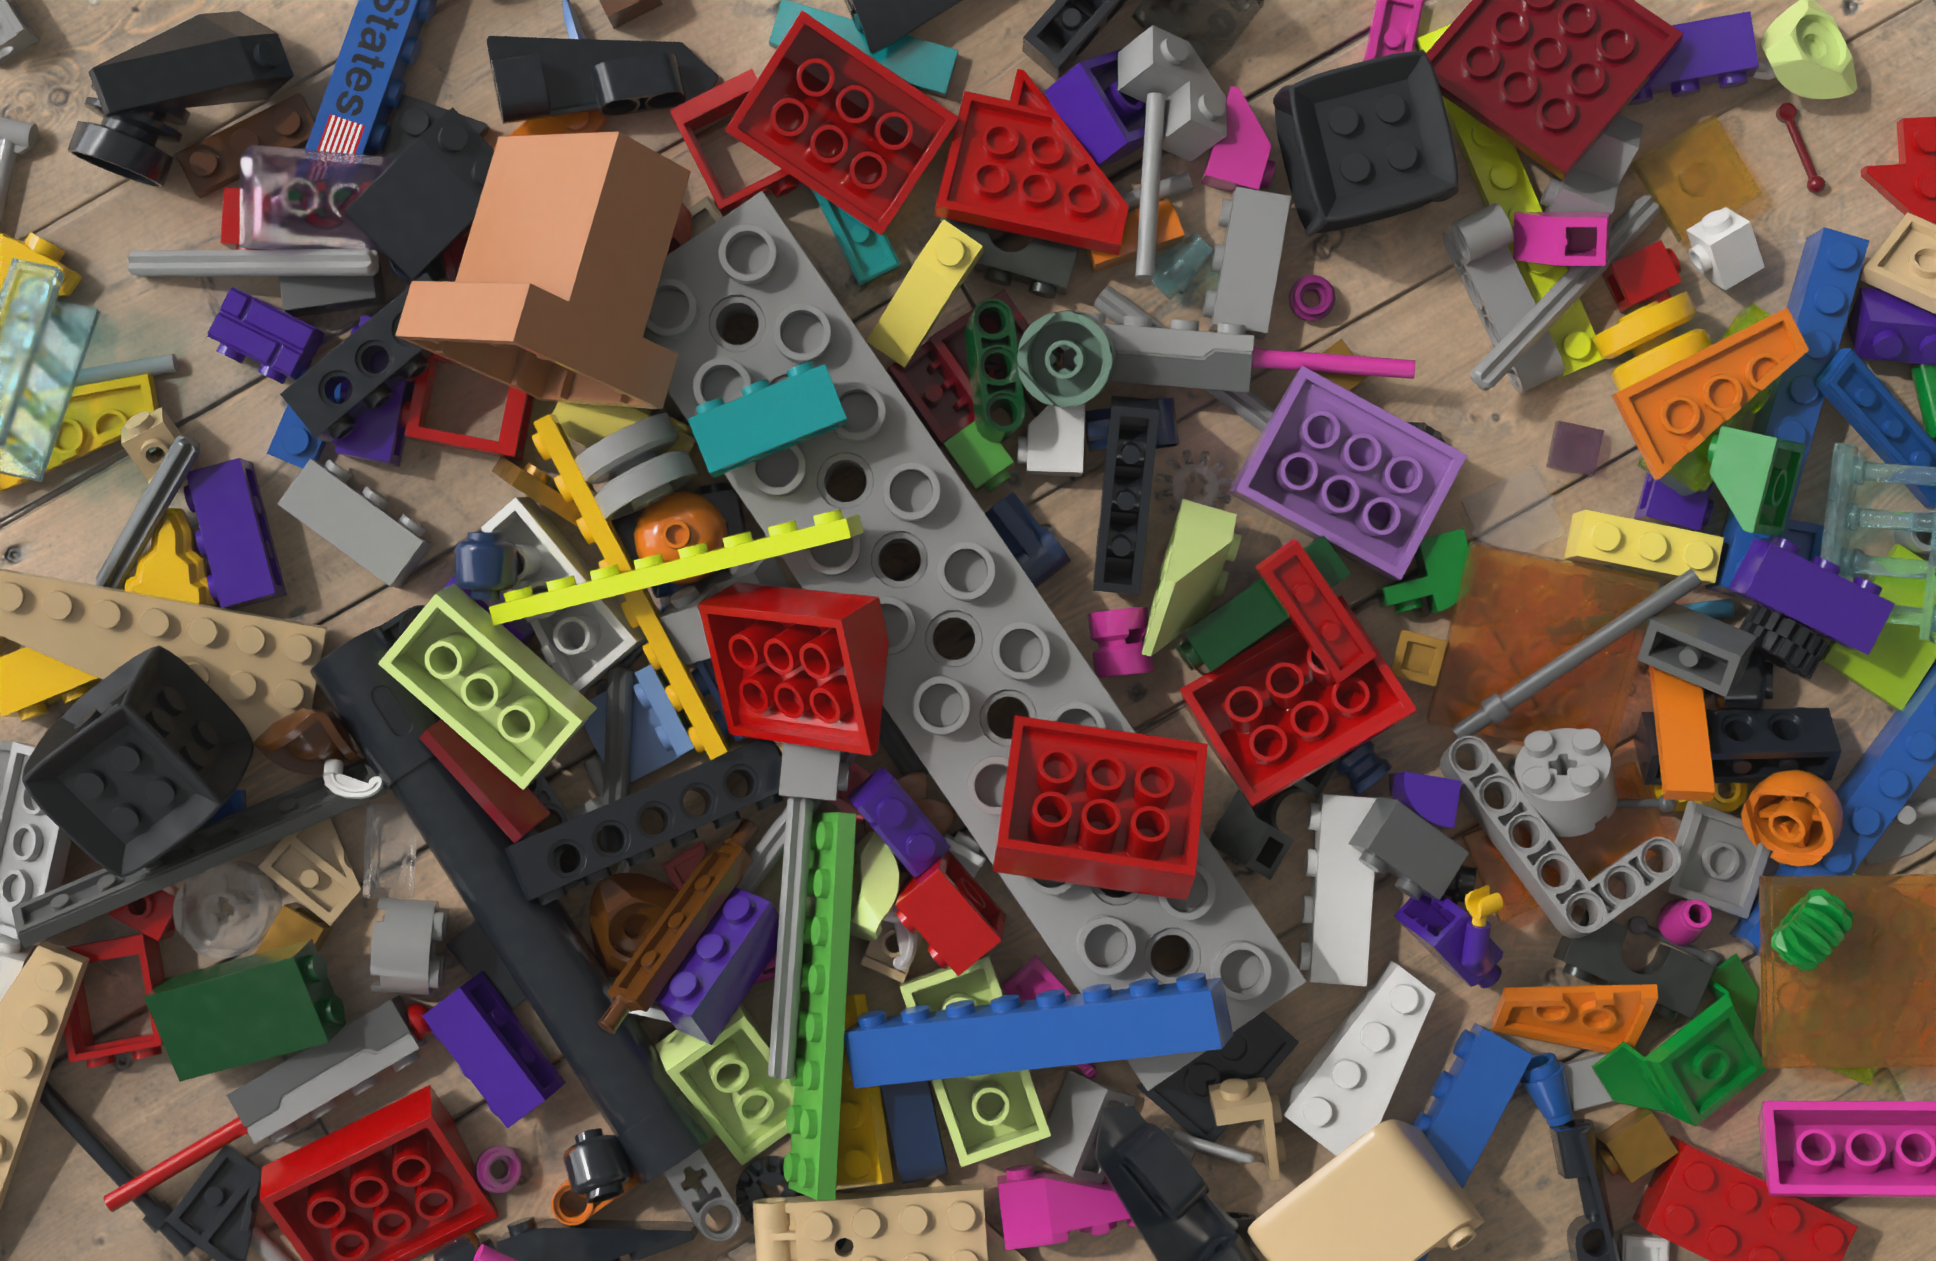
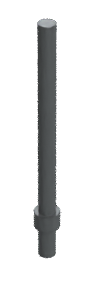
(1498, 707)

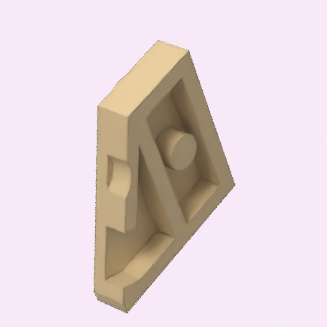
(315, 870)

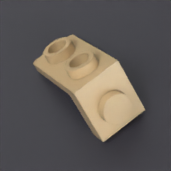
(1246, 1101)

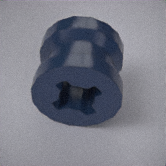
(1363, 767)

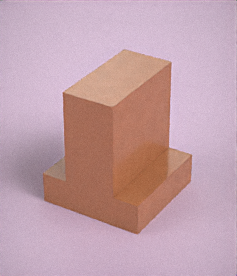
(560, 272)

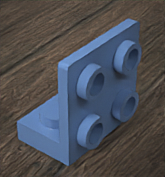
(657, 728)

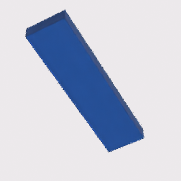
(1878, 417)

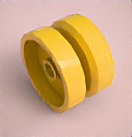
(1651, 339)

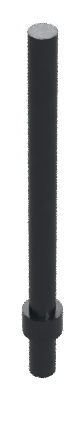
(154, 1211)

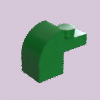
(1440, 568)

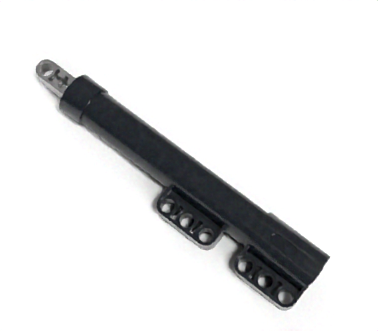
(535, 941)

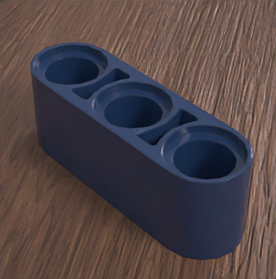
(914, 1131)

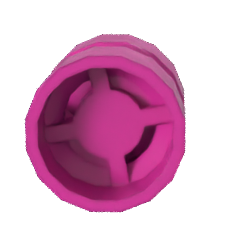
(1120, 642)

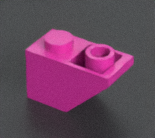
(1562, 238)

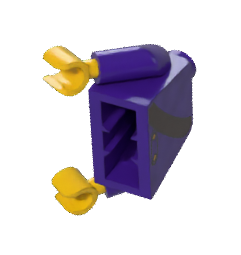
(1455, 937)

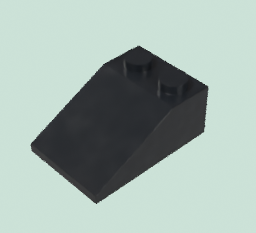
(425, 195)

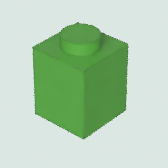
(978, 459)

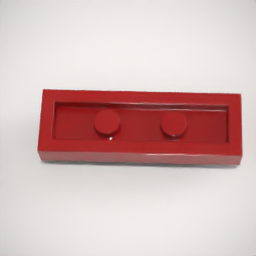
(1315, 611)

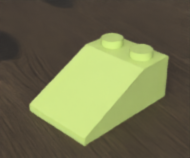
(1190, 571)
(731, 1084)

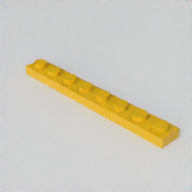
(639, 607)

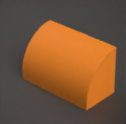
(1168, 235)

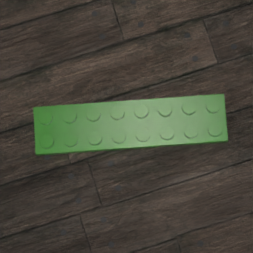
(822, 1008)

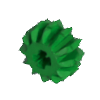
(1812, 929)

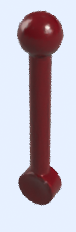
(1786, 114)

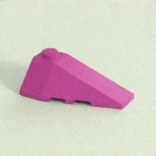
(1047, 1205)

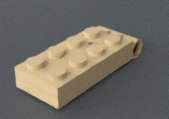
(882, 1225)

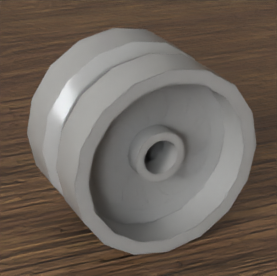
(636, 466)

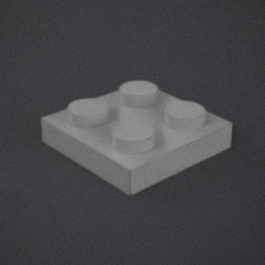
(1717, 861)

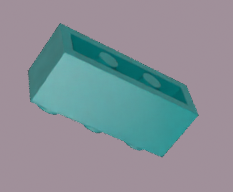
(767, 418)

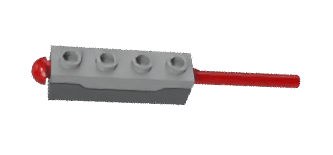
(300, 1087)

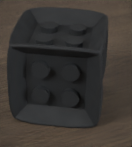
(1366, 142)
(139, 762)

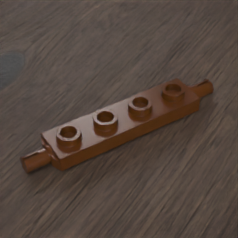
(679, 926)

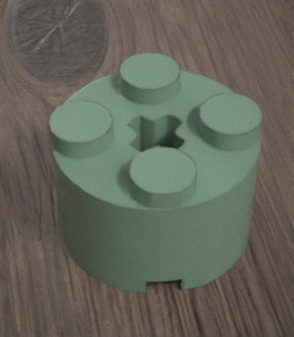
(1039, 358)

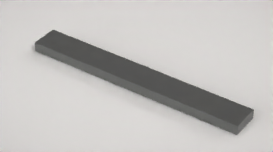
(201, 851)

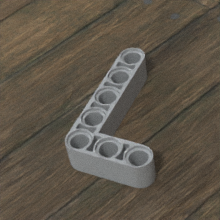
(1547, 850)

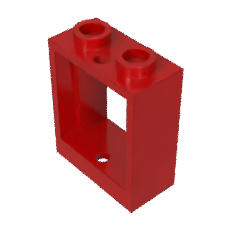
(708, 108)
(513, 428)
(78, 1028)

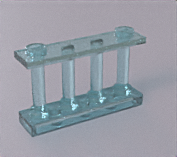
(39, 364)
(1846, 516)

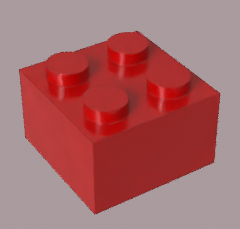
(951, 914)

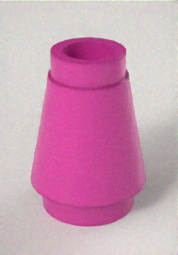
(1684, 920)

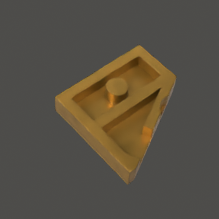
(535, 485)

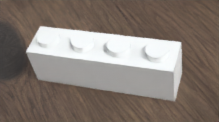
(1339, 896)

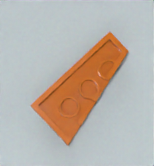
(1693, 397)

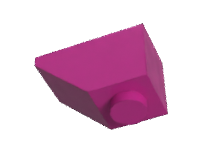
(1243, 153)

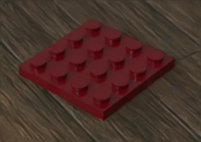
(1550, 69)

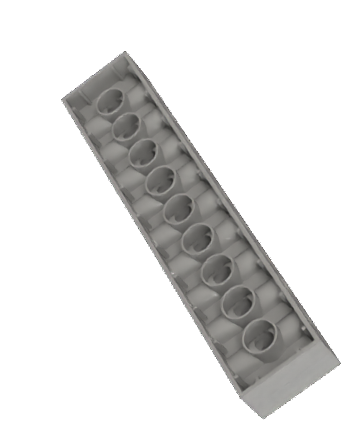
(965, 575)

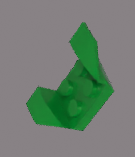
(1700, 1062)

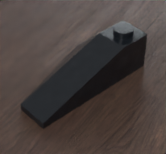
(194, 65)
(592, 1239)

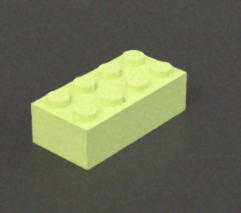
(487, 685)
(988, 1110)

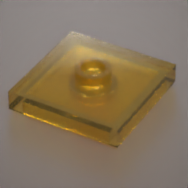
(1696, 176)

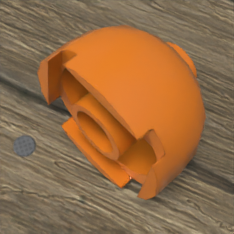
(677, 523)
(1793, 817)

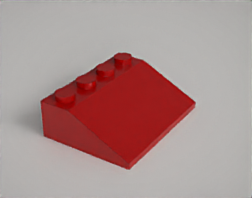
(841, 123)
(799, 664)
(1283, 717)
(1101, 808)
(379, 1186)

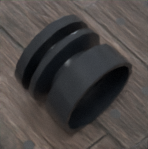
(128, 142)

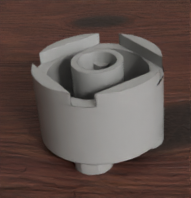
(1567, 779)
(407, 946)

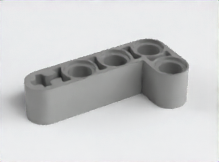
(1498, 290)

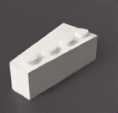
(578, 639)
(1361, 1063)

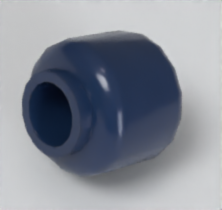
(486, 564)

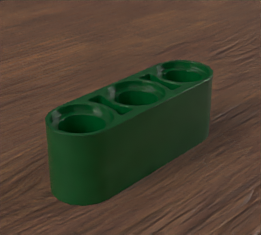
(1003, 350)

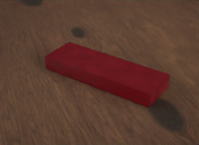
(503, 800)

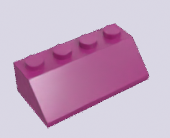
(1849, 1148)

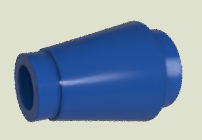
(1548, 1088)

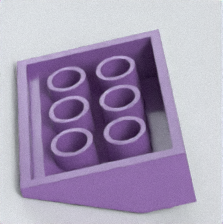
(1348, 474)

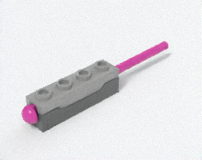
(1217, 359)

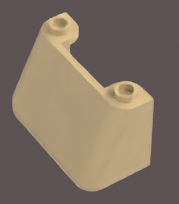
(1371, 1203)

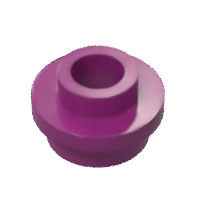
(1324, 291)
(510, 1176)

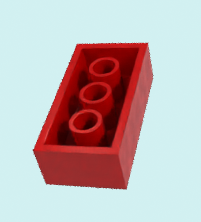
(1731, 1215)

